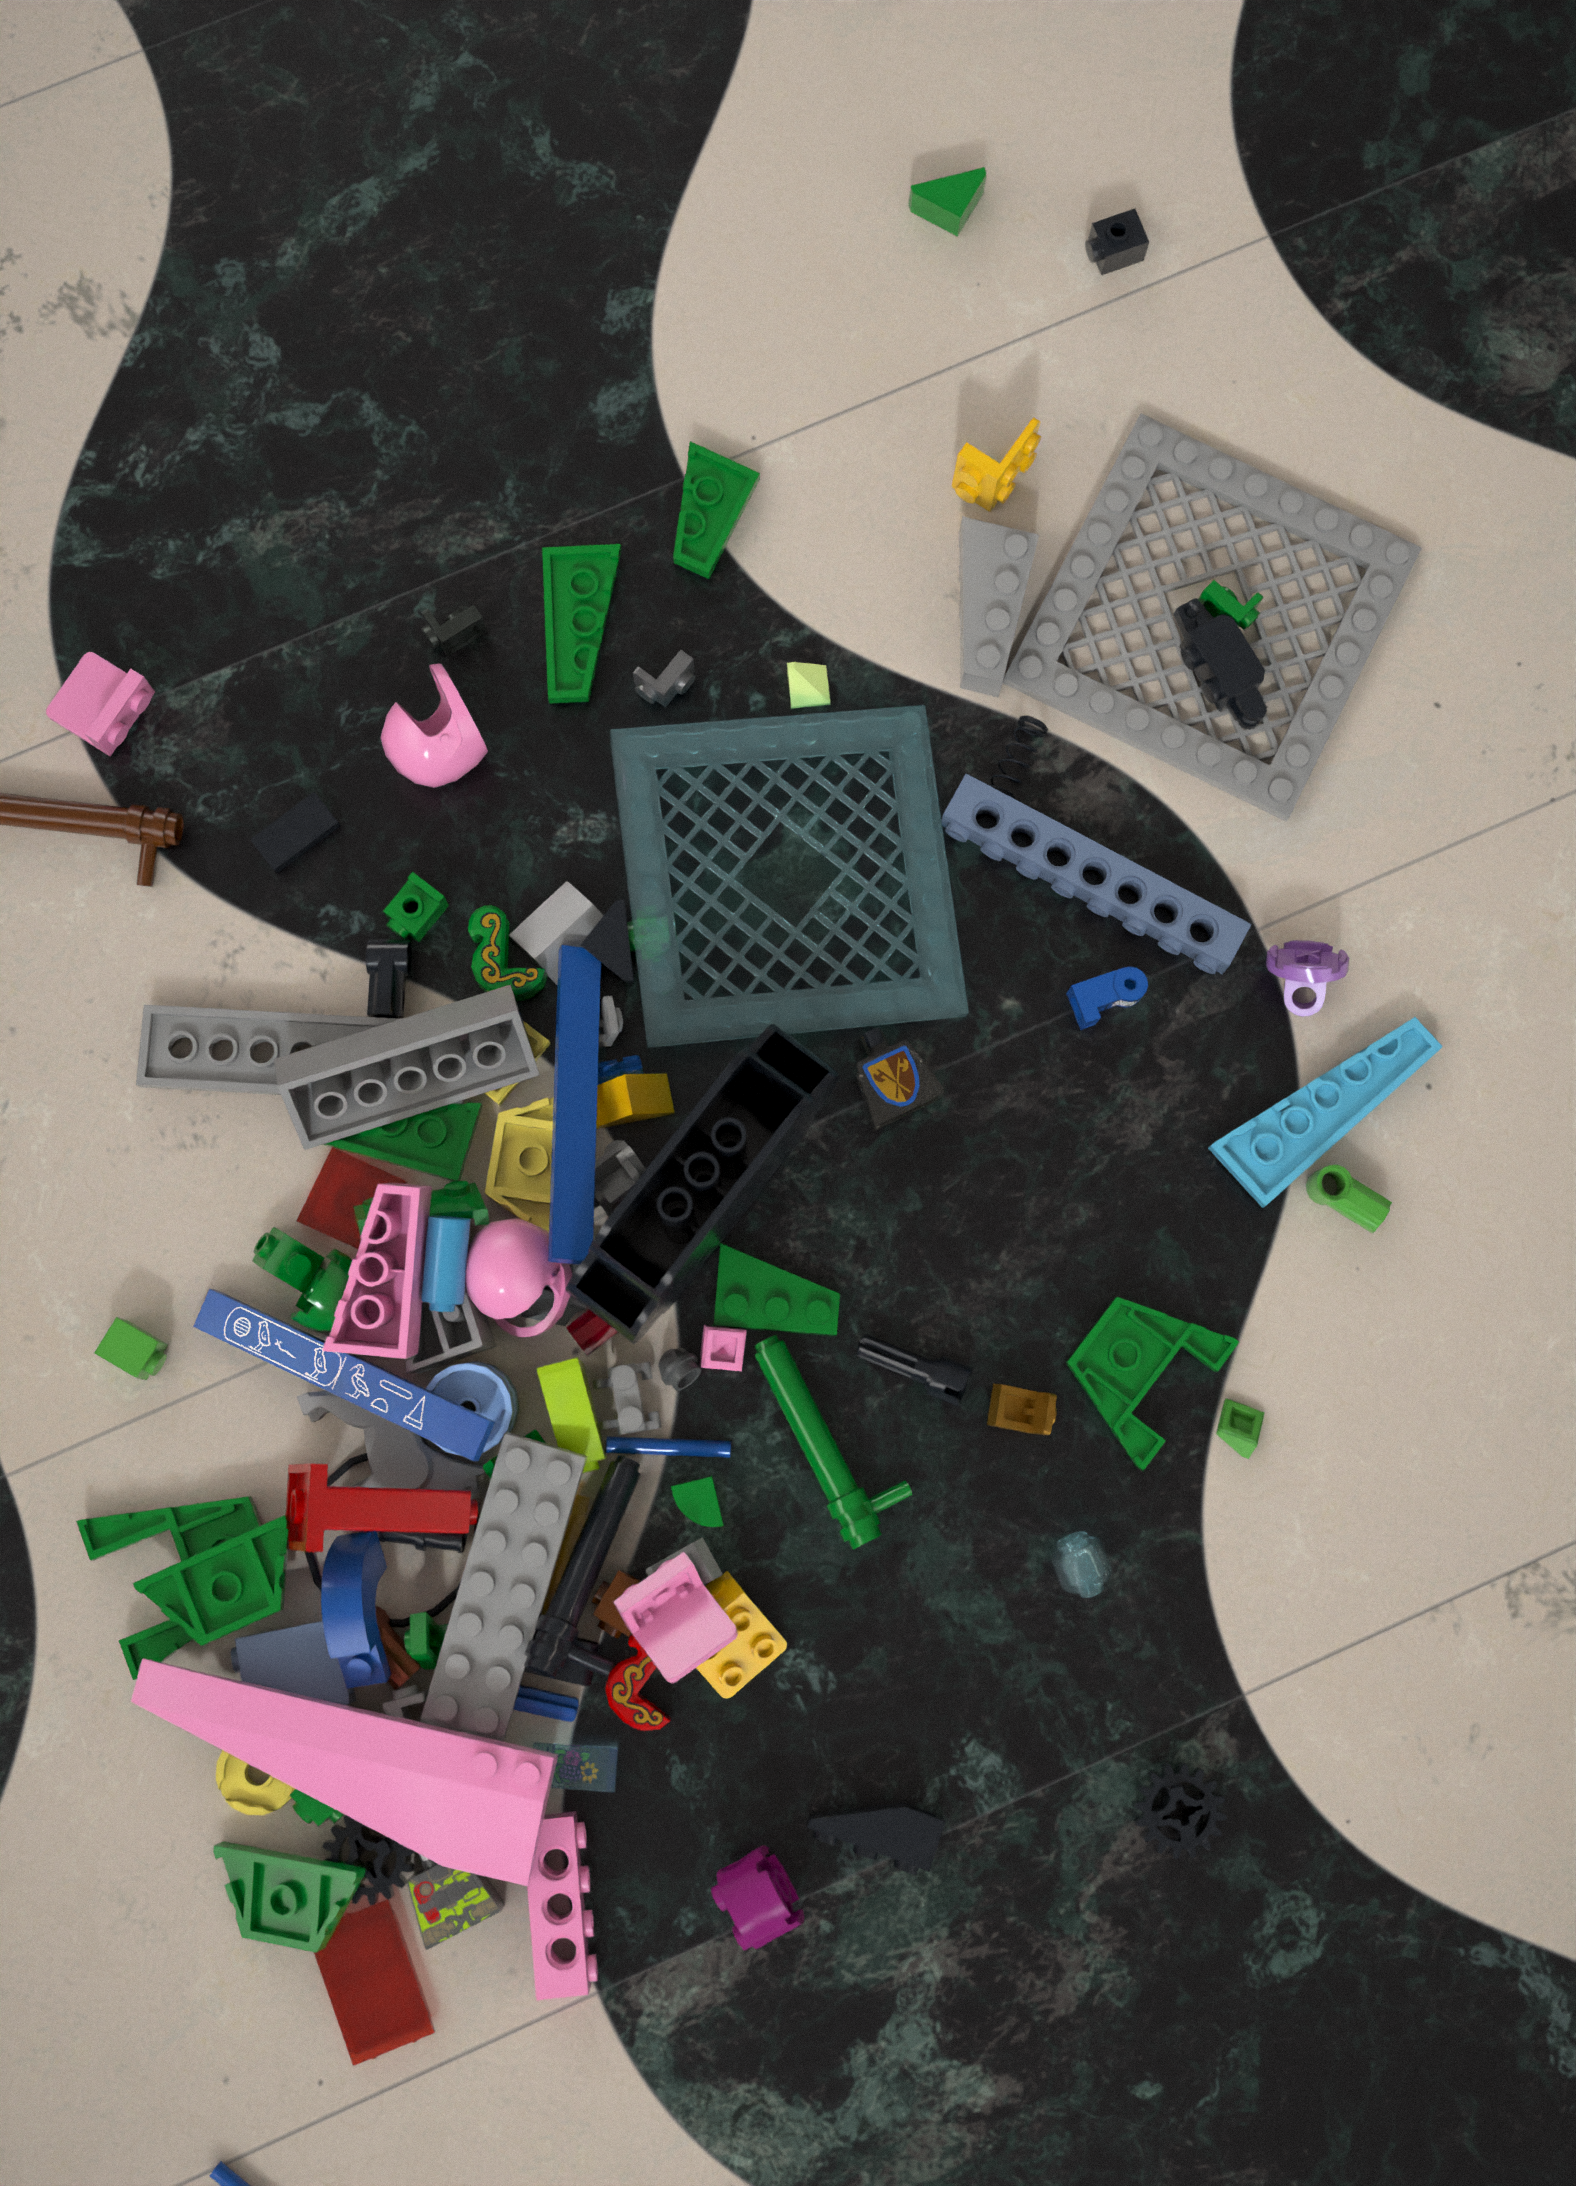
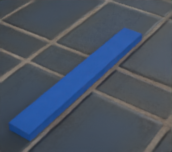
(574, 1106)

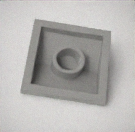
(560, 920)

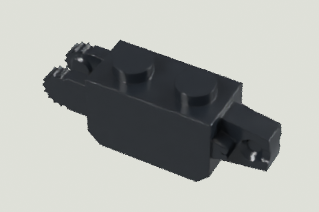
(1222, 662)

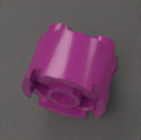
(757, 1898)

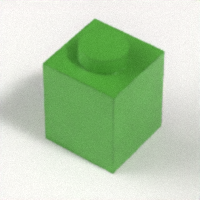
(132, 1349)

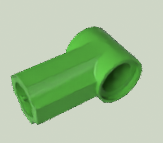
(1351, 1197)

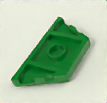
(225, 1584)
(286, 1895)

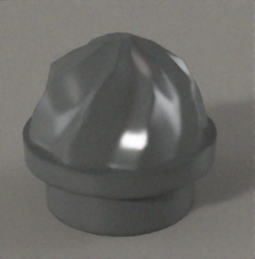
(679, 1368)

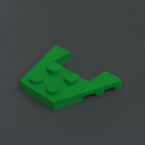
(1126, 1357)

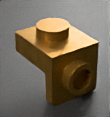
(1022, 1410)

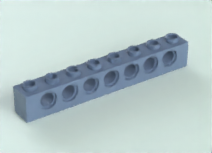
(1117, 873)

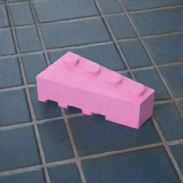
(386, 1277)

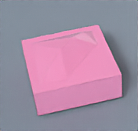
(722, 1348)

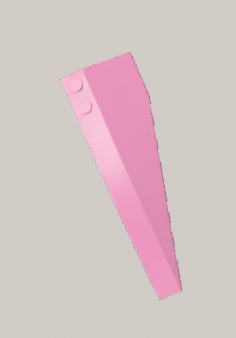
(426, 1786)

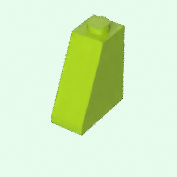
(572, 1410)

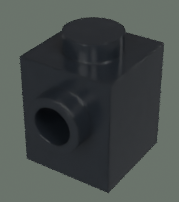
(1117, 242)

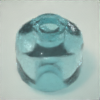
(1081, 1564)

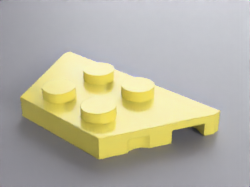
(522, 1162)

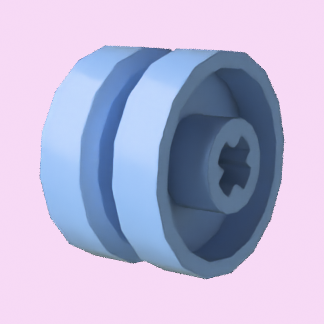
(487, 1389)

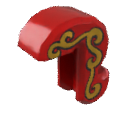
(623, 1689)

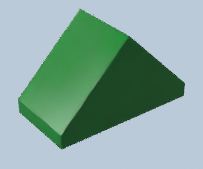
(949, 199)

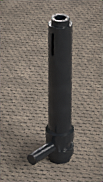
(558, 1627)

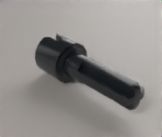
(942, 1378)

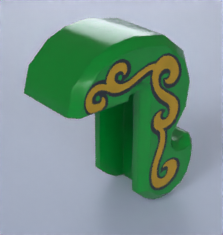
(491, 956)

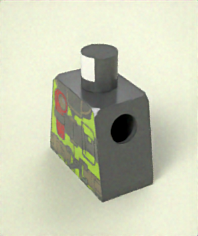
(450, 1901)

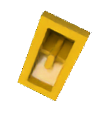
(633, 1099)

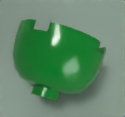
(323, 1294)

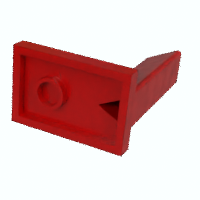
(320, 1507)

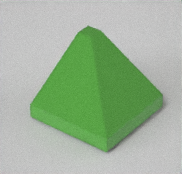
(1240, 1427)

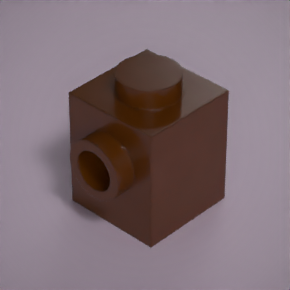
(606, 1611)

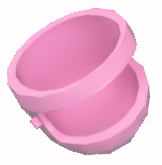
(438, 747)
(509, 1272)

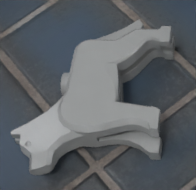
(394, 1453)

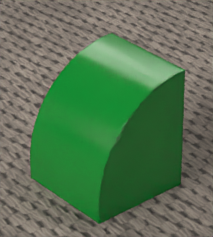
(699, 1502)

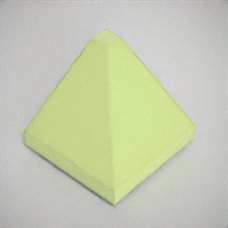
(807, 685)

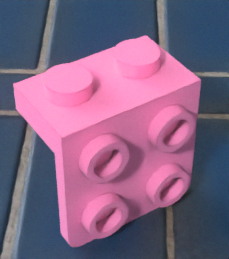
(100, 702)
(675, 1618)

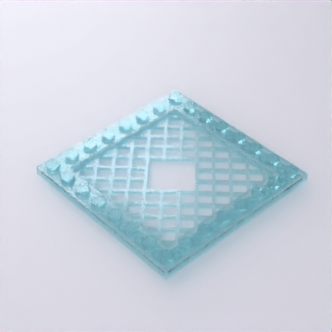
(679, 1021)

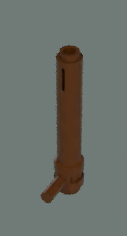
(135, 824)

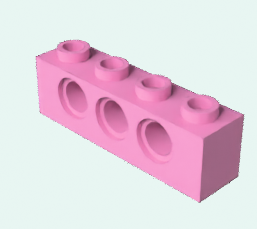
(552, 1974)

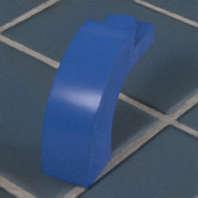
(349, 1608)

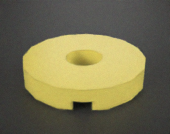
(245, 1794)

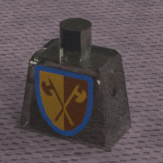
(893, 1080)

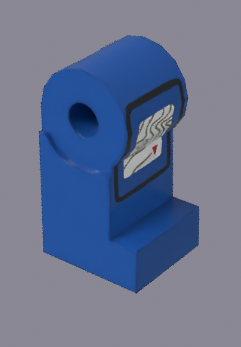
(1116, 988)

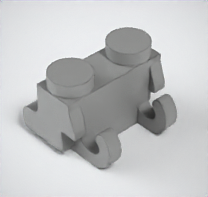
(615, 1174)
(628, 1399)

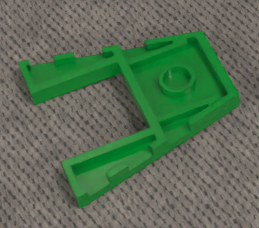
(193, 1531)

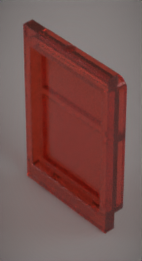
(373, 1984)

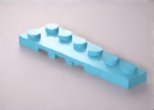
(1299, 1129)

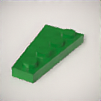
(576, 611)

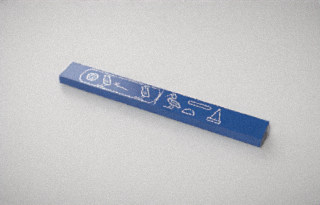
(345, 1375)

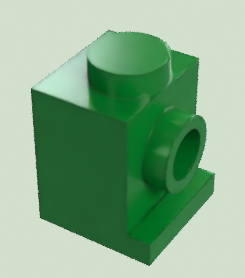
(430, 908)

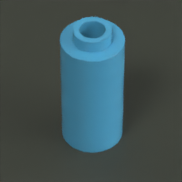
(445, 1262)

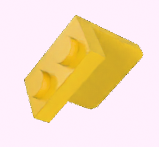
(986, 481)
(751, 1651)

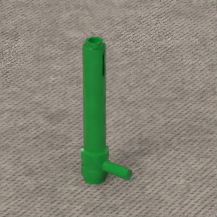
(846, 1500)

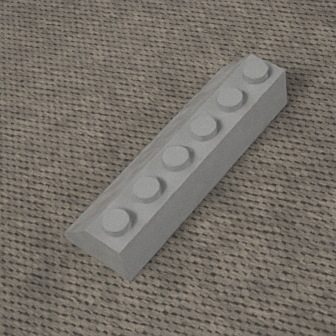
(405, 1067)

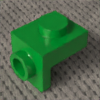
(286, 1258)
(424, 1640)

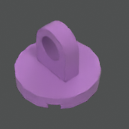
(1306, 965)

